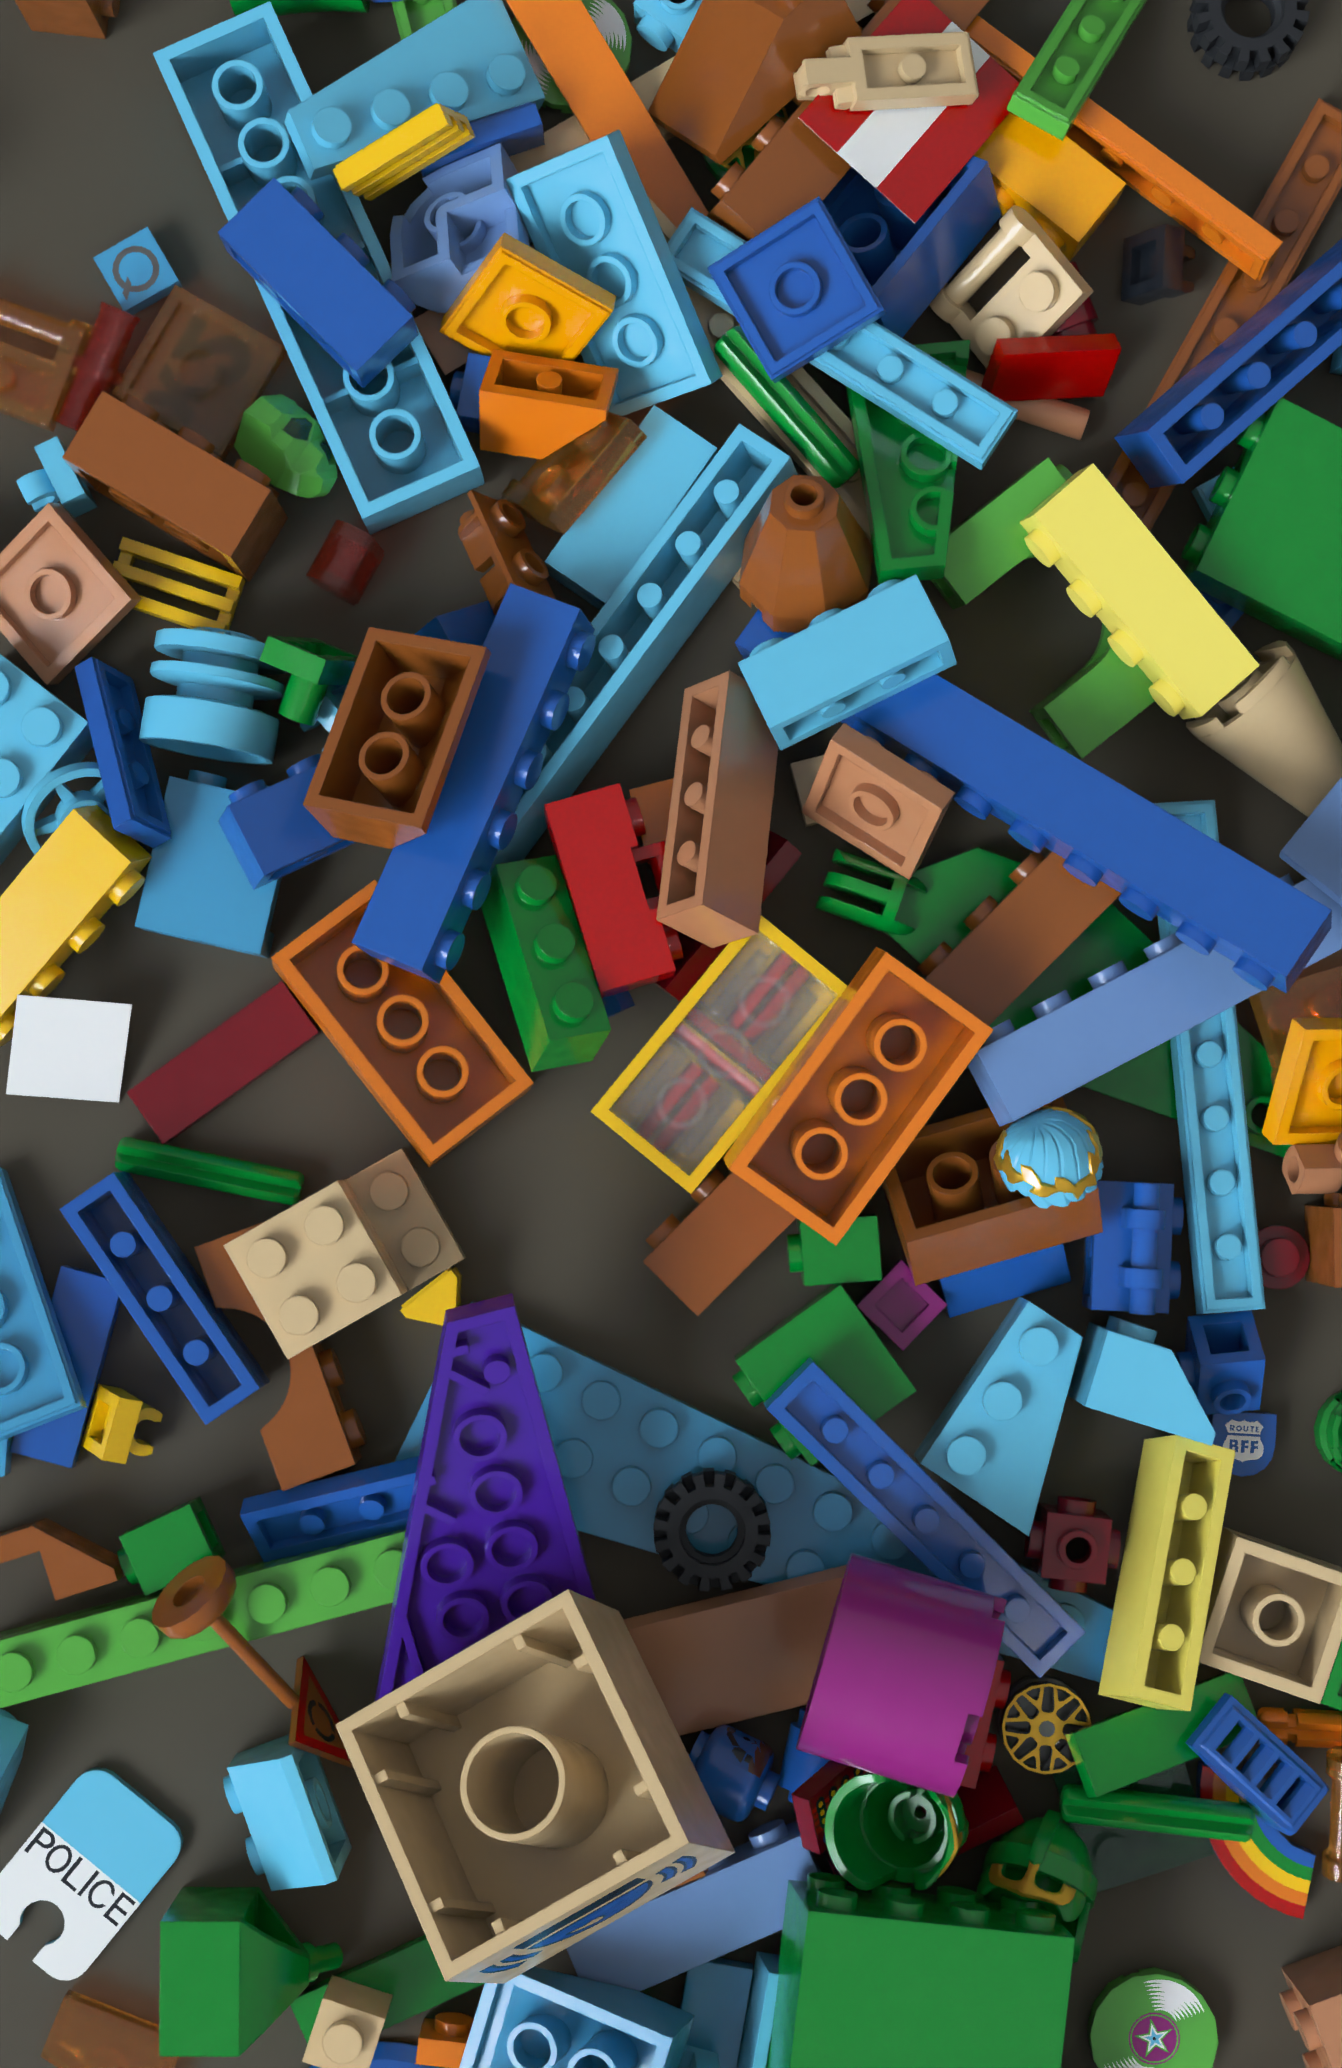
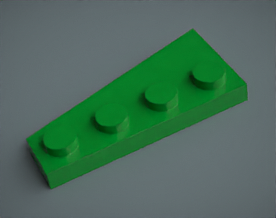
(906, 482)

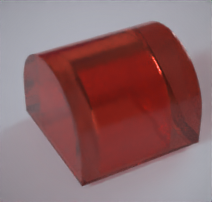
(346, 562)

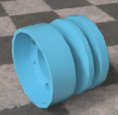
(213, 697)

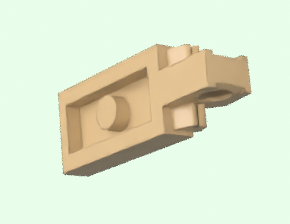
(893, 72)

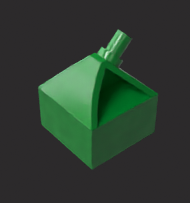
(229, 1970)

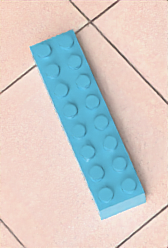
(400, 432)

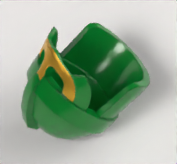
(882, 1835)
(1047, 1865)

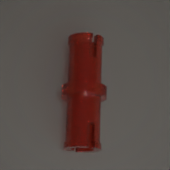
(98, 364)

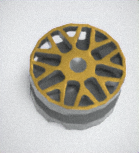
(1036, 1723)

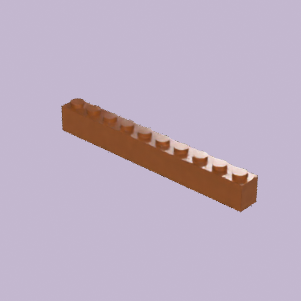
(982, 973)

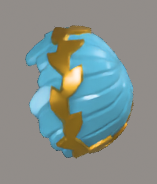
(1050, 1157)

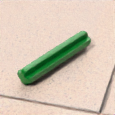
(788, 410)
(209, 1171)
(1158, 1813)

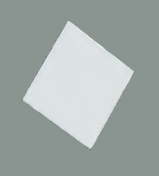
(68, 1048)

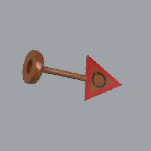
(197, 1601)

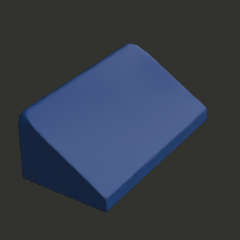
(1004, 1280)

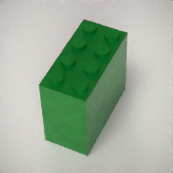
(918, 1979)

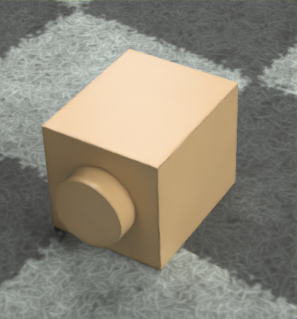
(347, 2025)

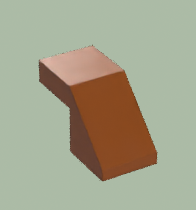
(69, 1559)

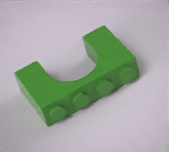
(989, 545)

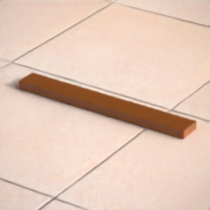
(1292, 213)

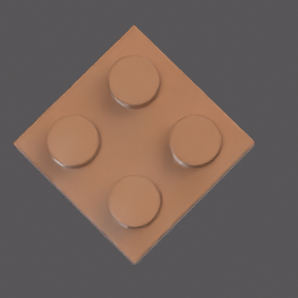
(58, 594)
(877, 801)

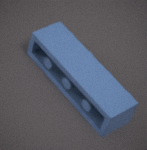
(701, 1919)

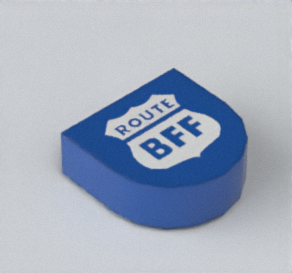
(1250, 1435)

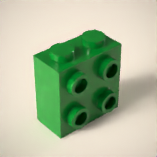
(840, 1343)

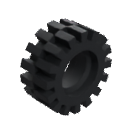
(1242, 52)
(720, 1568)

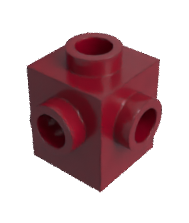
(1056, 1527)

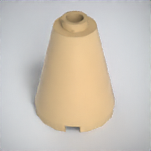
(1276, 730)

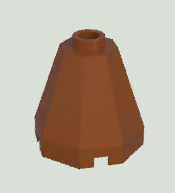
(804, 555)

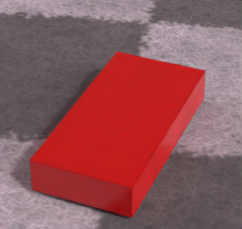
(1051, 367)

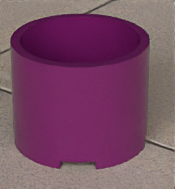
(903, 1675)

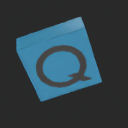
(137, 271)

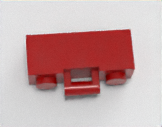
(598, 861)

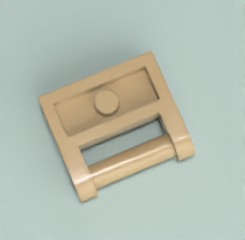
(1029, 304)

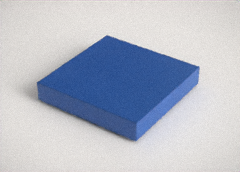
(796, 290)

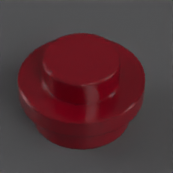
(1283, 1256)

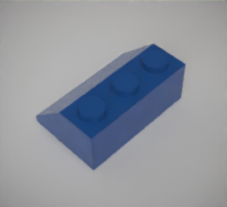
(908, 259)

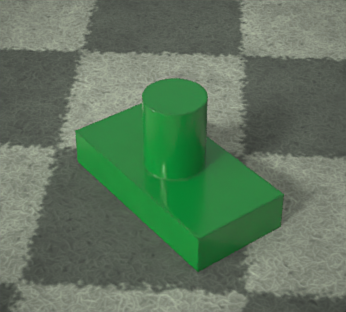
(312, 669)

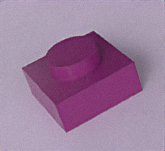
(900, 1306)

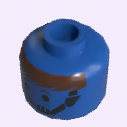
(735, 1771)

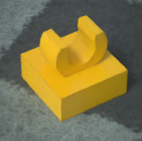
(113, 1425)

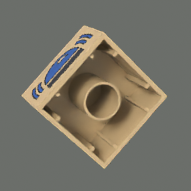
(532, 1790)

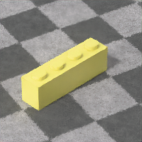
(1137, 594)
(1167, 1573)

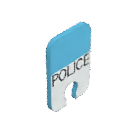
(92, 1860)

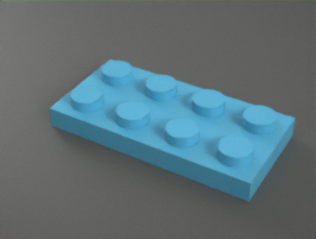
(599, 223)

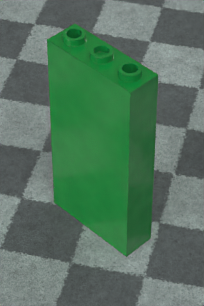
(1278, 528)

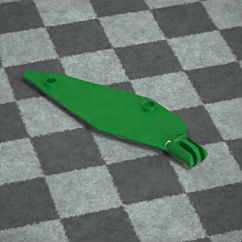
(942, 895)

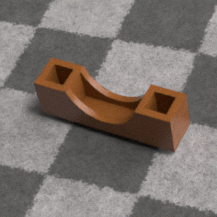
(311, 1429)

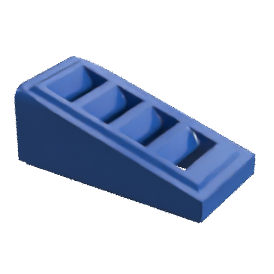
(1290, 1790)

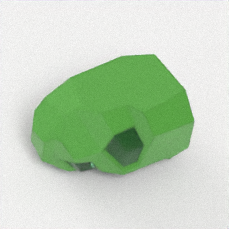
(286, 446)

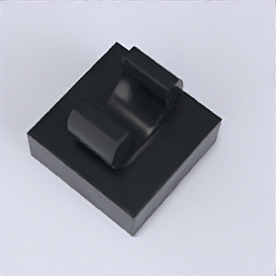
(1155, 265)

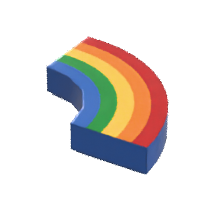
(1268, 1863)

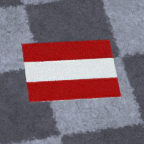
(915, 150)

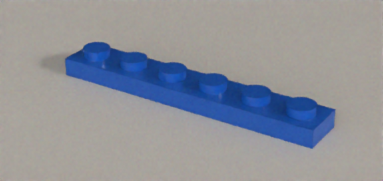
(920, 1512)

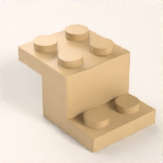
(344, 1252)

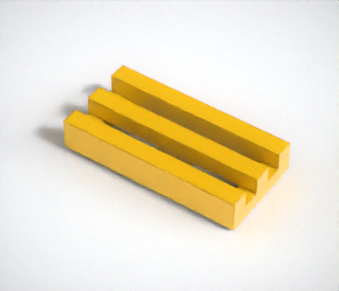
(403, 152)
(226, 605)

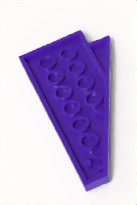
(487, 1502)

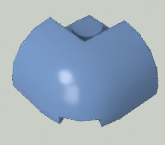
(454, 227)

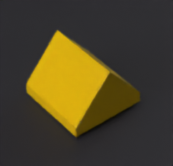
(435, 1298)

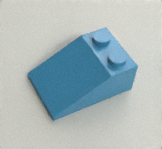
(573, 2023)

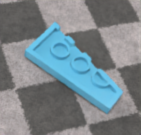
(459, 61)

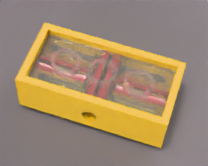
(720, 1054)

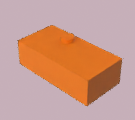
(403, 1035)
(856, 1095)

